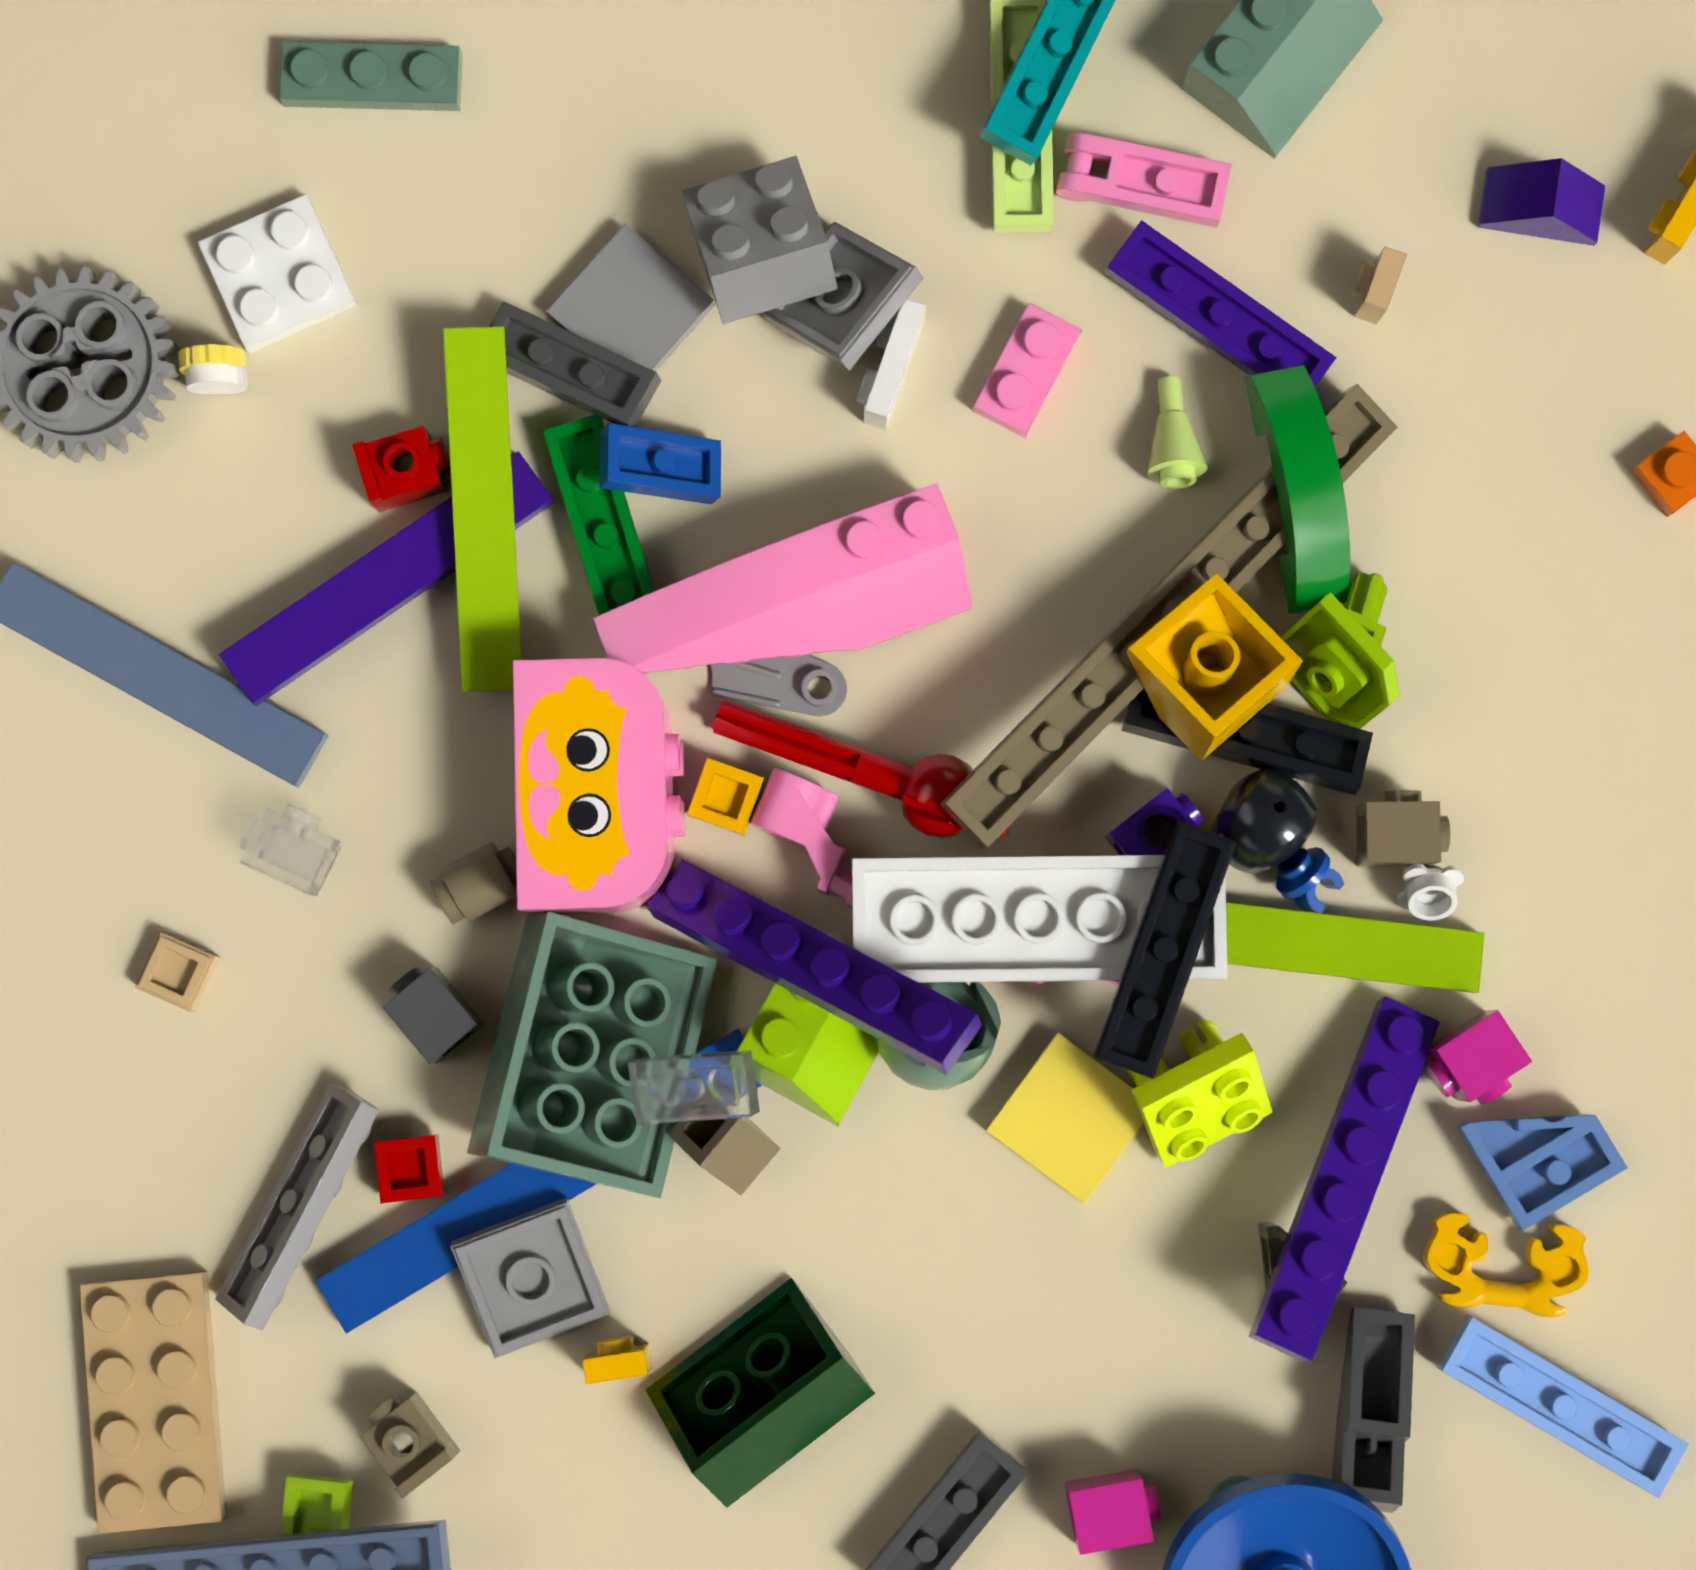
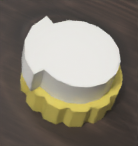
(214, 369)

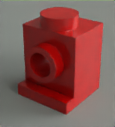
(392, 488)

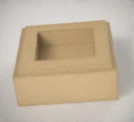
(177, 972)

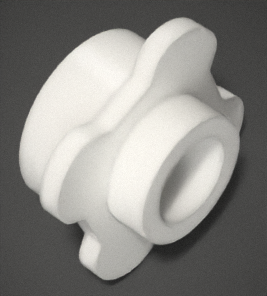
(1430, 891)

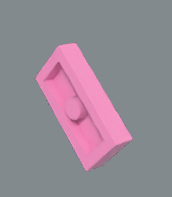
(1027, 370)

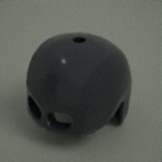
(1261, 832)

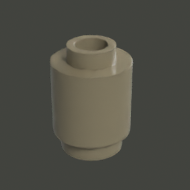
(477, 883)

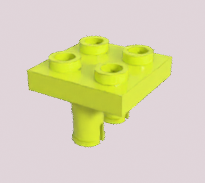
(1203, 1097)

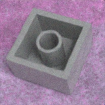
(760, 239)

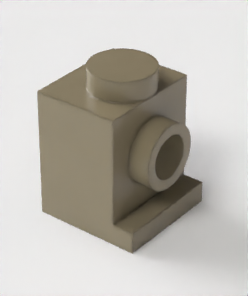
(431, 1442)

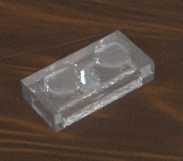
(694, 1087)

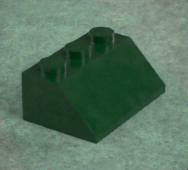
(758, 1393)

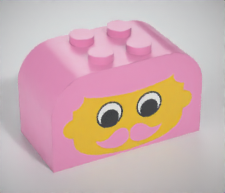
(593, 786)

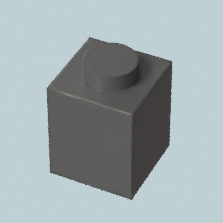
(431, 1013)

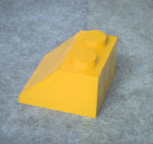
(1211, 666)

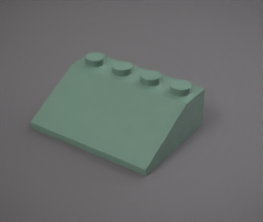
(568, 1028)

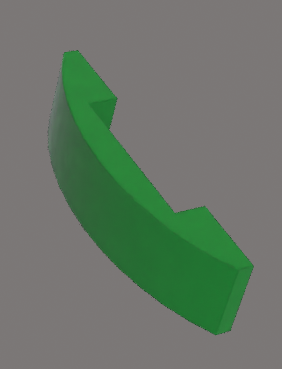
(1306, 484)

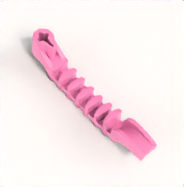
(800, 814)

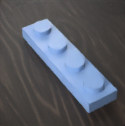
(1563, 1406)

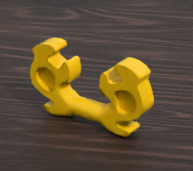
(1559, 1268)

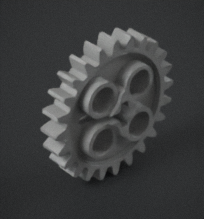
(87, 417)

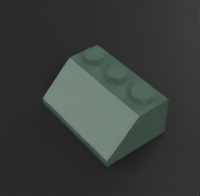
(1277, 63)

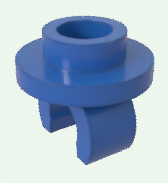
(1301, 875)

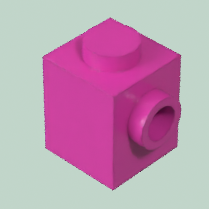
(1477, 1059)

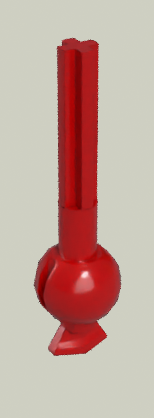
(918, 787)

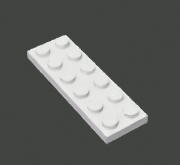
(1013, 917)

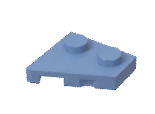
(1541, 1161)

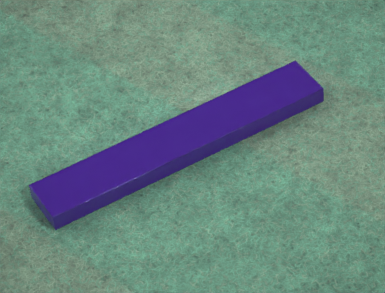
(362, 594)

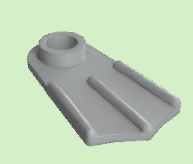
(780, 684)

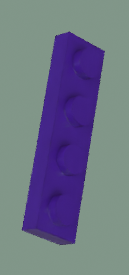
(1212, 307)

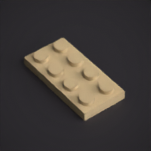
(153, 1402)

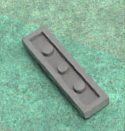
(297, 1205)

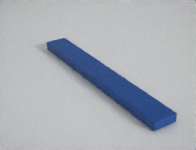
(423, 1248)

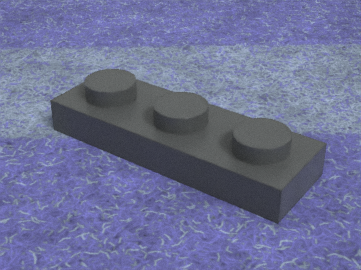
(575, 368)
(953, 1509)

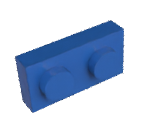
(660, 464)

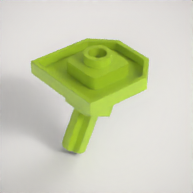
(1342, 655)

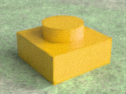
(726, 797)
(616, 1360)

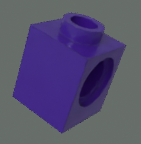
(1129, 836)

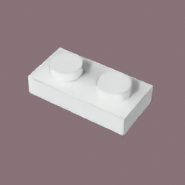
(881, 387)

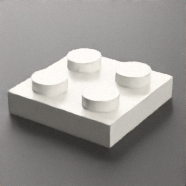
(277, 273)

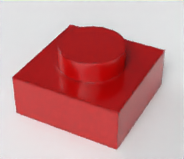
(409, 1168)

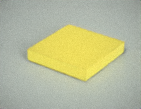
(1069, 1118)

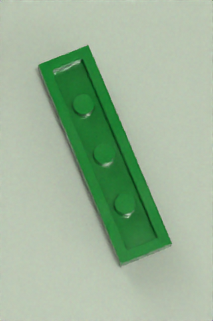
(598, 516)

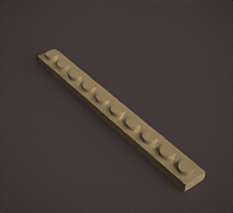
(1105, 677)

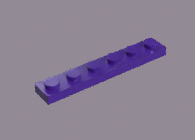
(816, 966)
(1344, 1180)

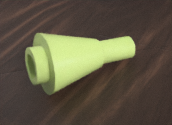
(1175, 449)

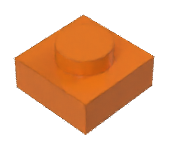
(1670, 474)

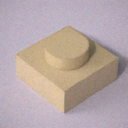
(1377, 284)

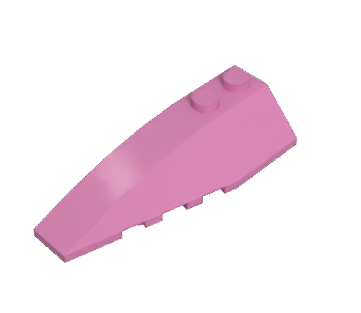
(805, 594)

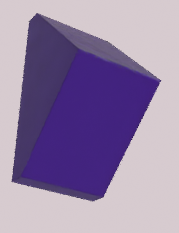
(1542, 201)

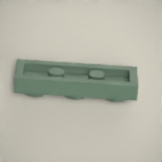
(371, 76)

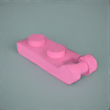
(1144, 179)

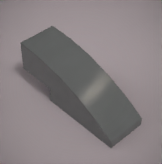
(1375, 1406)

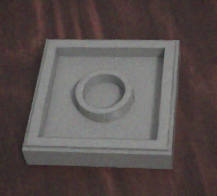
(869, 293)
(632, 302)
(530, 1277)

